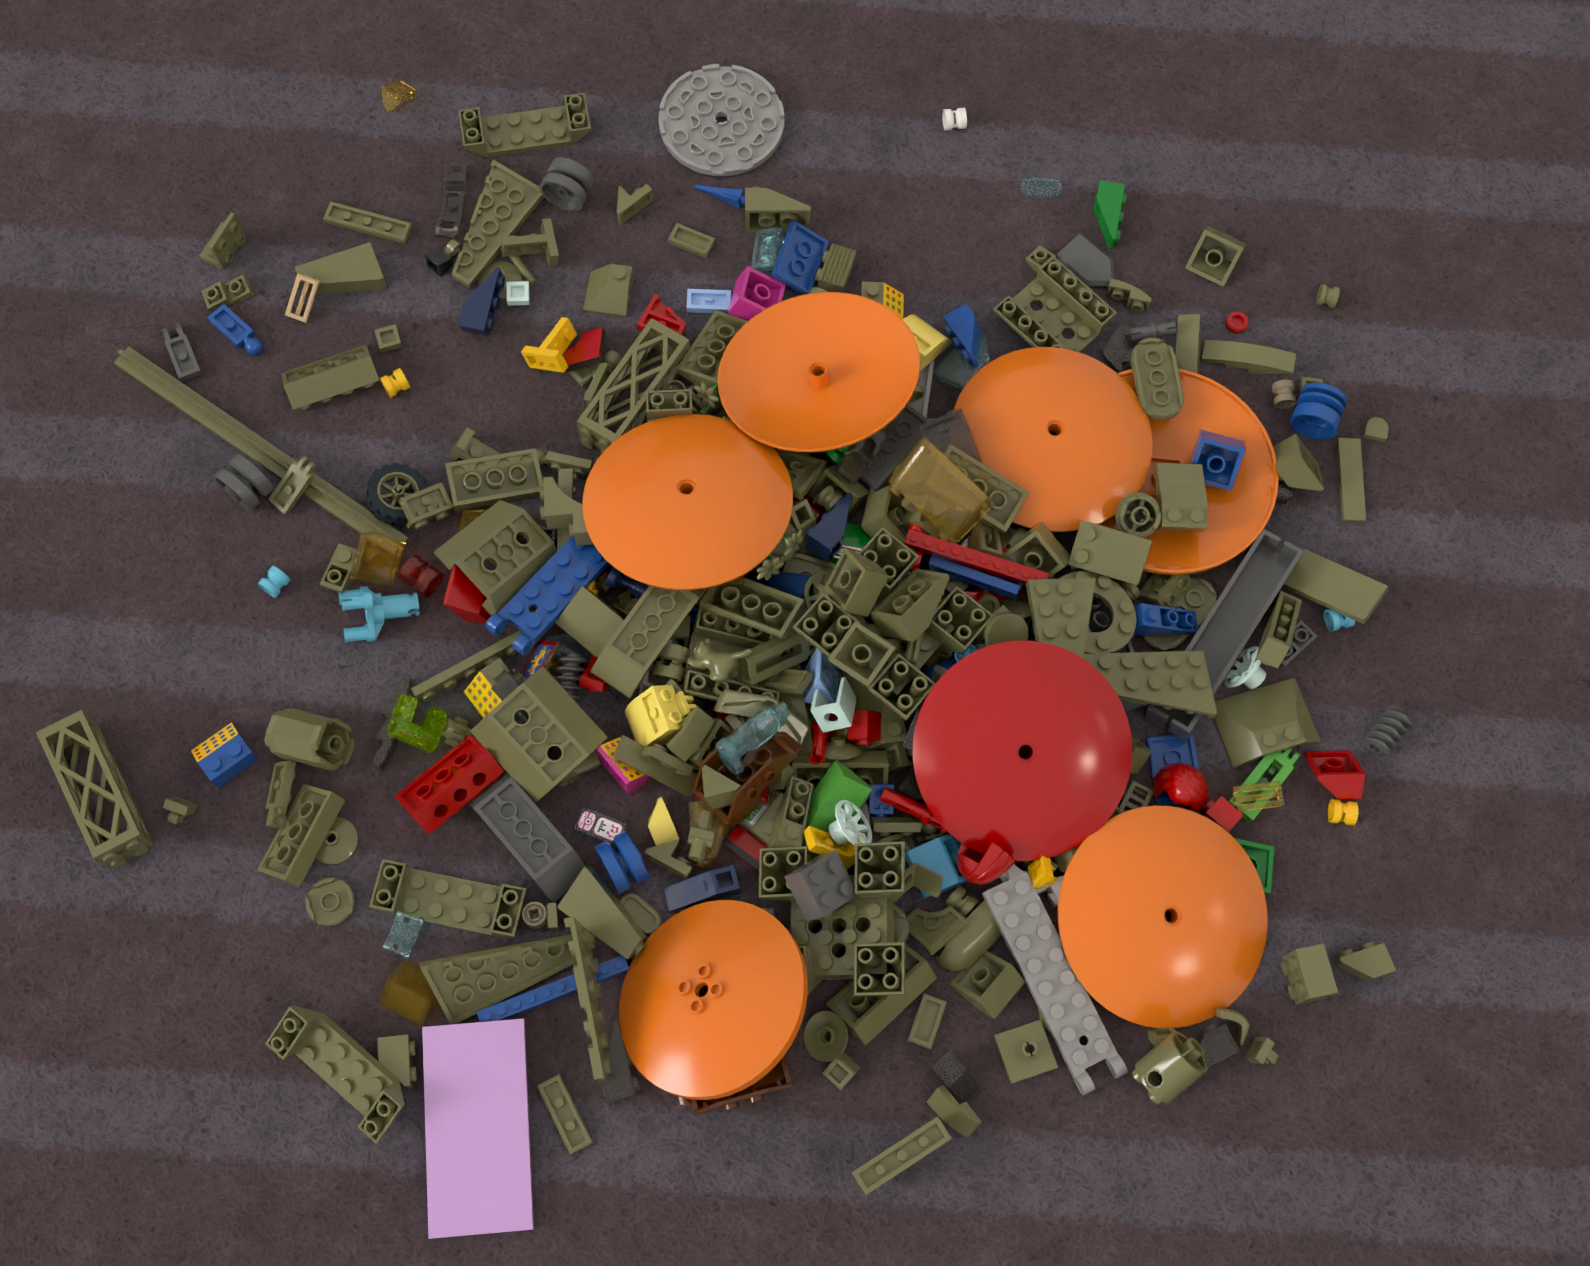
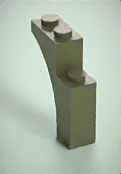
(562, 512)

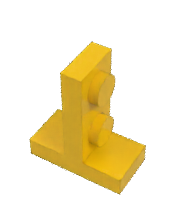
(550, 352)
(822, 842)

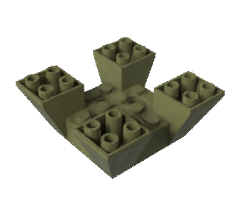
(951, 629)
(870, 955)

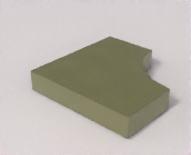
(935, 929)

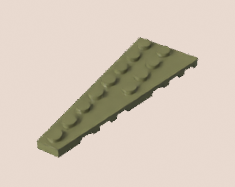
(1159, 678)

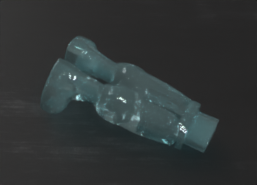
(751, 736)

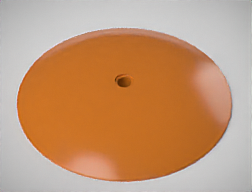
(818, 372)
(1099, 426)
(680, 540)
(1117, 925)

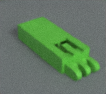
(1279, 761)

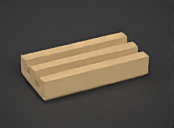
(308, 280)

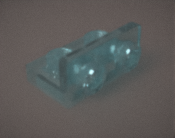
(767, 248)

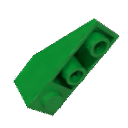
(1107, 208)

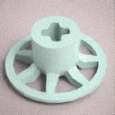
(1247, 672)
(847, 827)

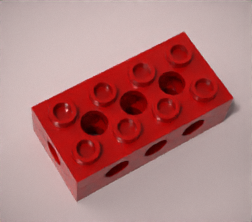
(446, 776)

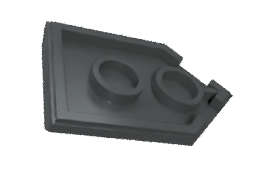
(1087, 262)

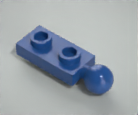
(235, 330)

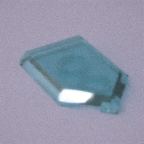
(956, 370)

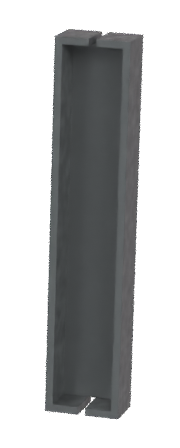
(1234, 620)

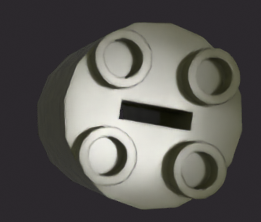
(1170, 1067)

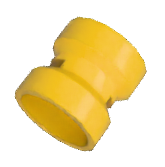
(395, 383)
(1342, 812)

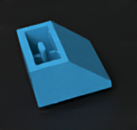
(941, 857)

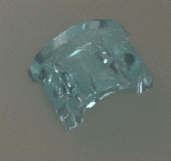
(403, 934)

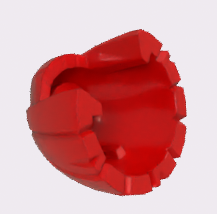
(1183, 784)
(981, 867)

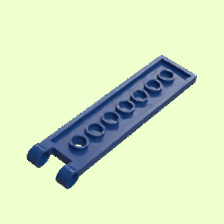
(550, 592)

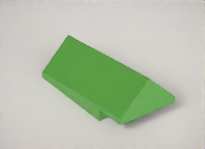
(836, 785)

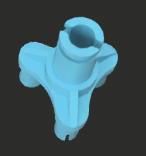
(376, 610)

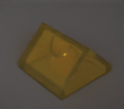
(377, 559)
(408, 993)

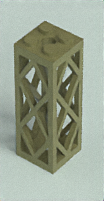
(594, 423)
(74, 731)

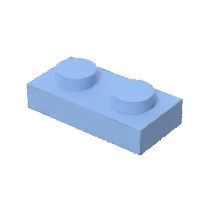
(708, 300)

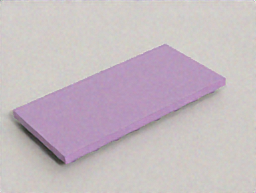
(477, 1128)

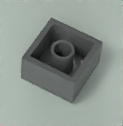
(821, 885)

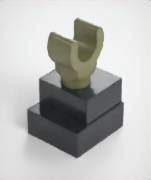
(440, 260)

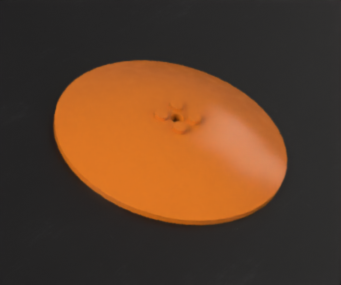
(1233, 515)

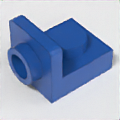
(876, 807)

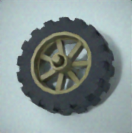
(387, 474)

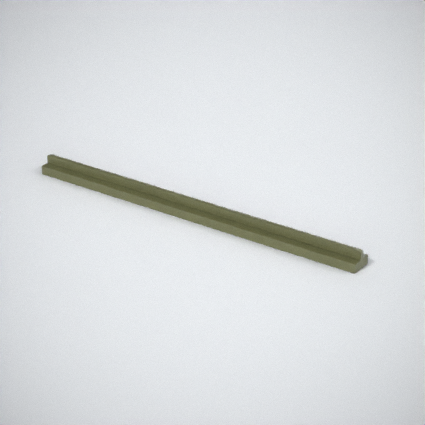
(249, 442)

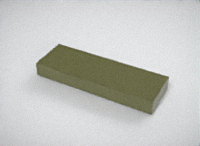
(565, 1114)

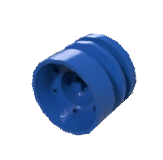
(1318, 411)

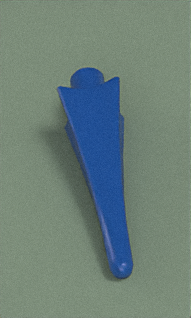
(732, 196)

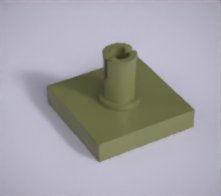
(1025, 1051)

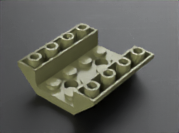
(1065, 307)
(494, 540)
(724, 636)
(552, 722)

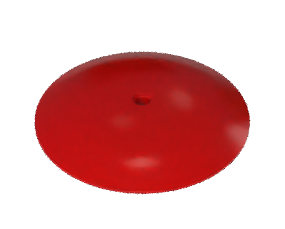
(972, 740)

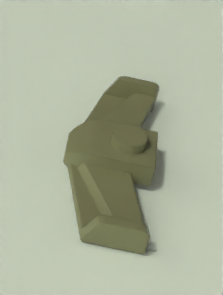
(752, 704)

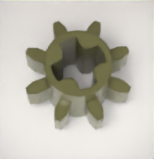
(455, 731)

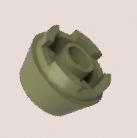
(1138, 514)

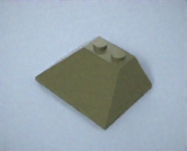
(1264, 722)

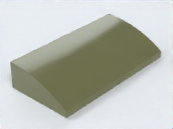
(705, 354)
(494, 478)
(1004, 493)
(589, 620)
(302, 835)

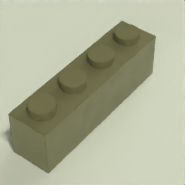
(1279, 630)

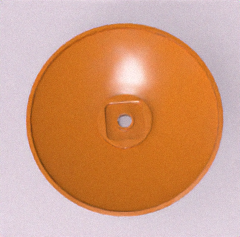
(743, 1022)

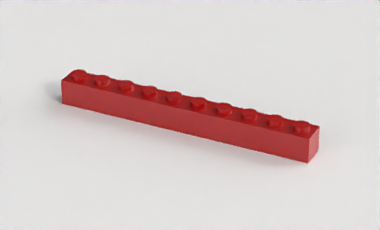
(972, 558)

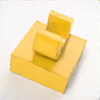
(1042, 872)

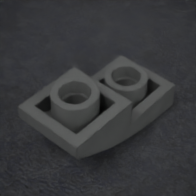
(1301, 639)

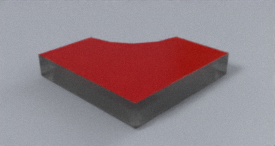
(587, 350)

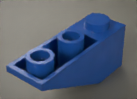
(965, 332)
(1164, 621)

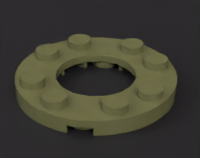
(1122, 613)

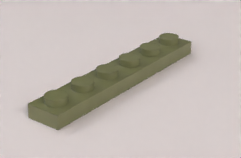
(465, 669)

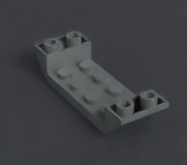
(528, 836)

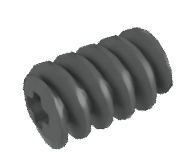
(569, 673)
(1386, 731)

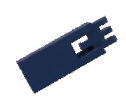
(784, 581)

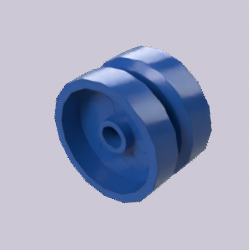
(624, 861)

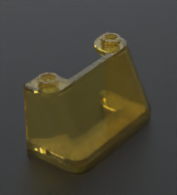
(940, 491)

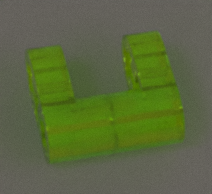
(422, 737)

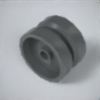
(566, 184)
(243, 482)

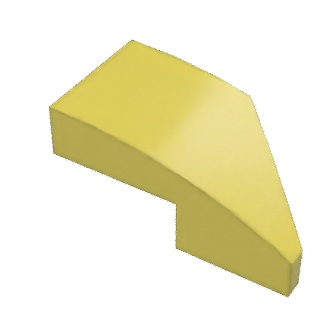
(661, 824)

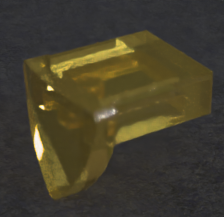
(395, 93)

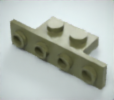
(657, 764)

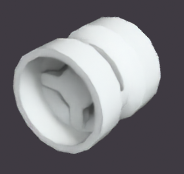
(954, 119)

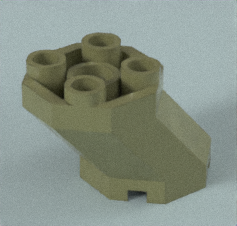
(309, 739)

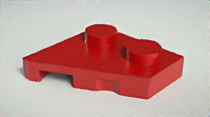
(663, 315)

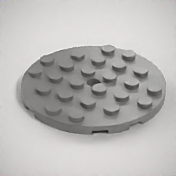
(721, 148)

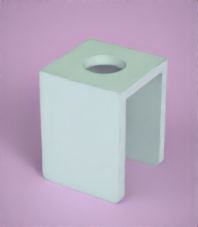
(842, 708)

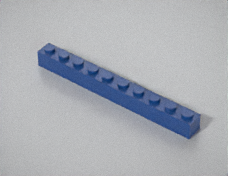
(549, 993)

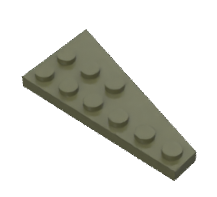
(498, 214)
(1061, 611)

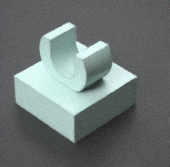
(518, 293)

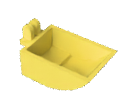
(928, 339)
(657, 714)

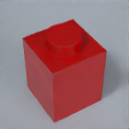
(865, 727)
(1222, 813)

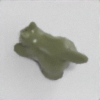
(720, 663)

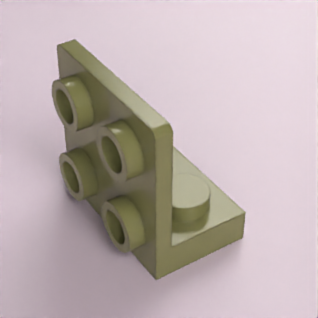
(224, 243)

